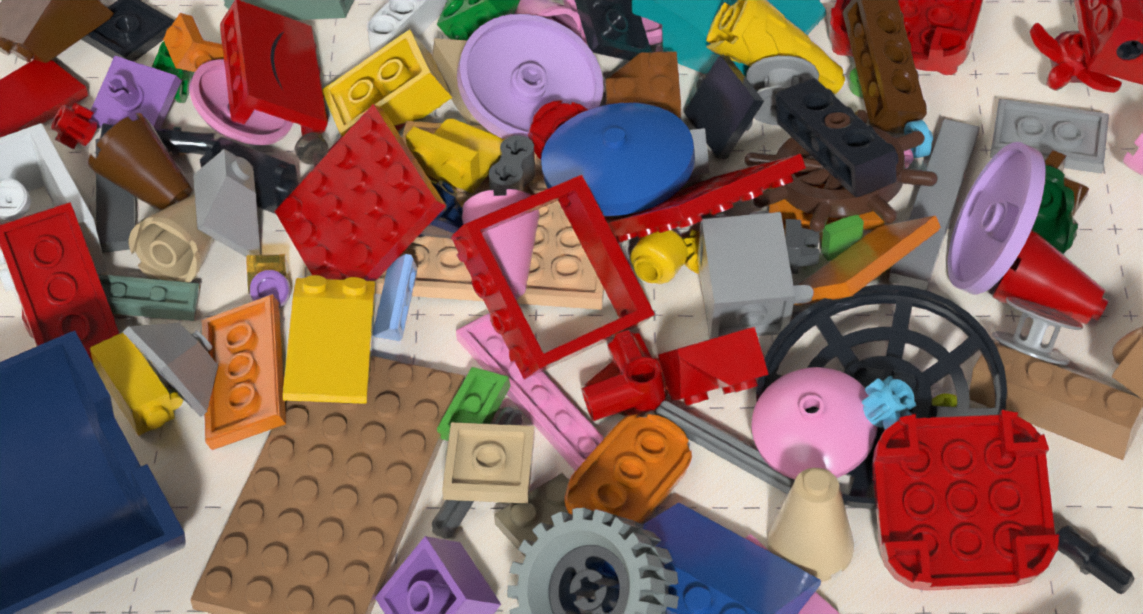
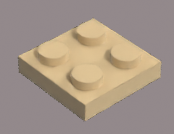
(488, 463)

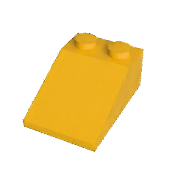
(395, 78)

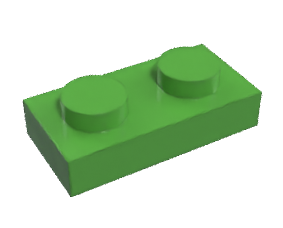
(475, 400)

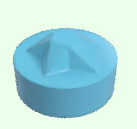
(925, 148)

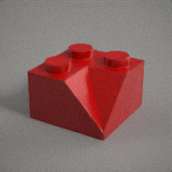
(720, 362)

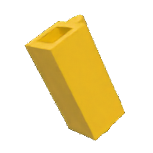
(134, 384)

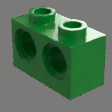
(464, 17)

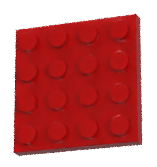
(707, 197)
(360, 203)

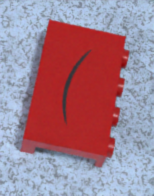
(271, 67)

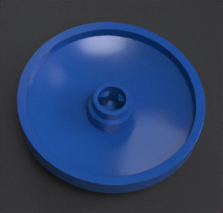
(626, 154)

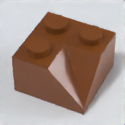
(649, 80)

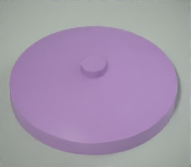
(519, 66)
(996, 218)

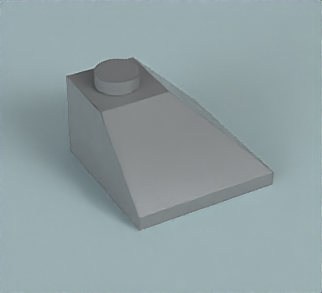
(228, 202)
(179, 359)

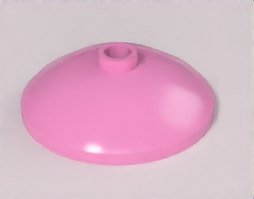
(211, 101)
(831, 439)

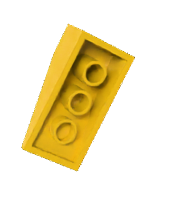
(330, 340)

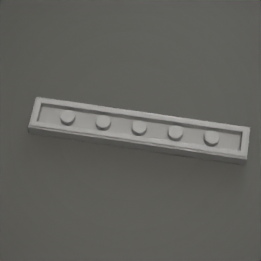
(950, 163)

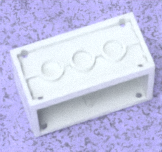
(35, 163)

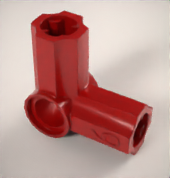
(637, 384)

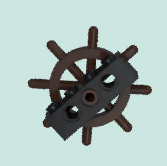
(852, 159)

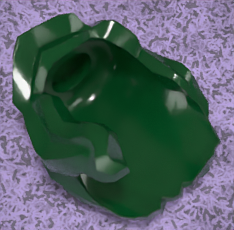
(1055, 215)

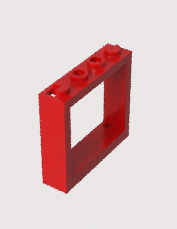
(601, 251)

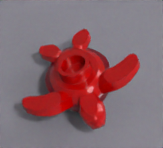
(1069, 61)

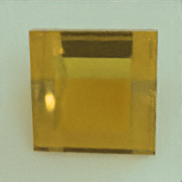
(263, 262)

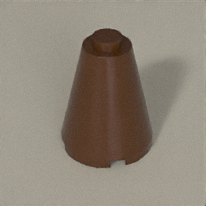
(140, 164)

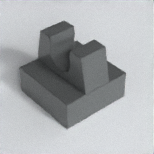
(798, 243)

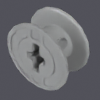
(774, 75)
(1032, 342)

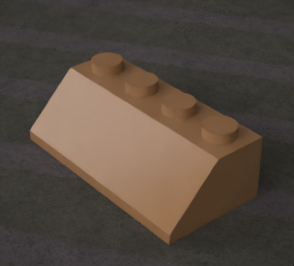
(1063, 401)

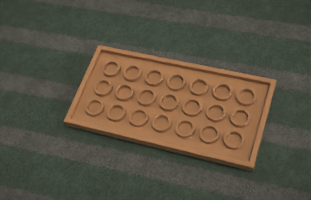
(330, 499)

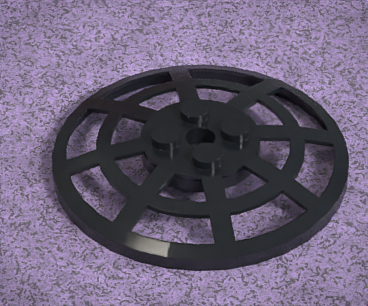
(892, 364)

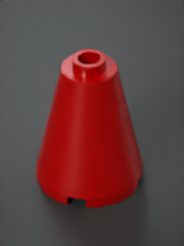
(1052, 280)

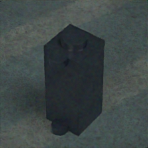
(272, 177)

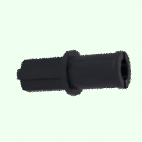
(1094, 560)

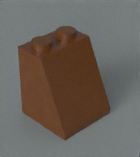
(47, 27)

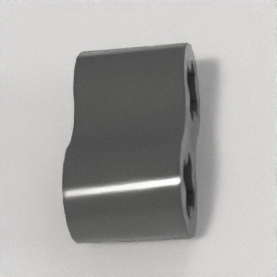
(515, 167)

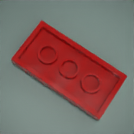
(56, 277)

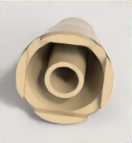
(171, 243)
(813, 526)

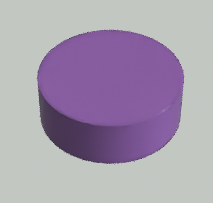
(269, 283)

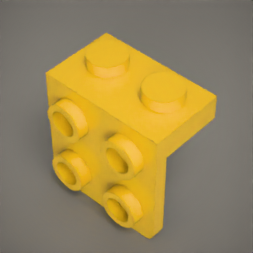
(455, 153)

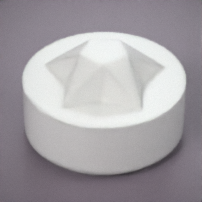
(13, 200)

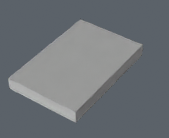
(1049, 128)

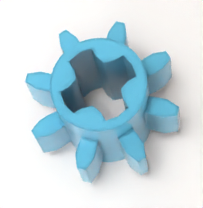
(887, 401)

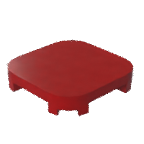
(964, 502)

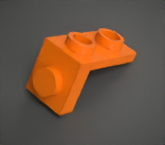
(187, 45)

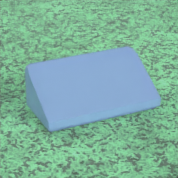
(396, 299)

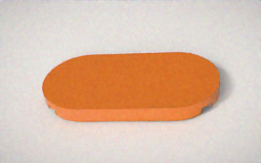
(631, 469)

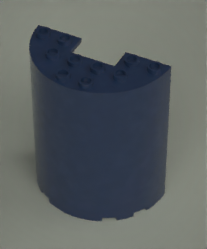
(70, 485)

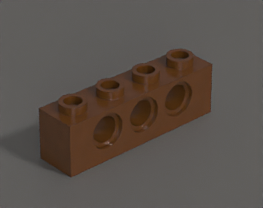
(884, 64)

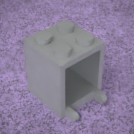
(747, 274)

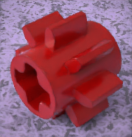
(74, 125)

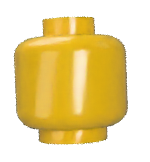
(659, 256)

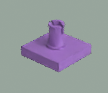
(132, 90)

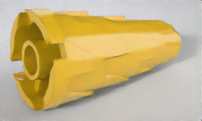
(760, 31)

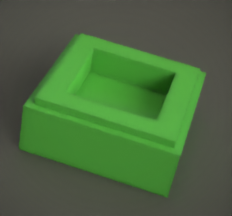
(841, 235)

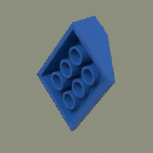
(723, 570)

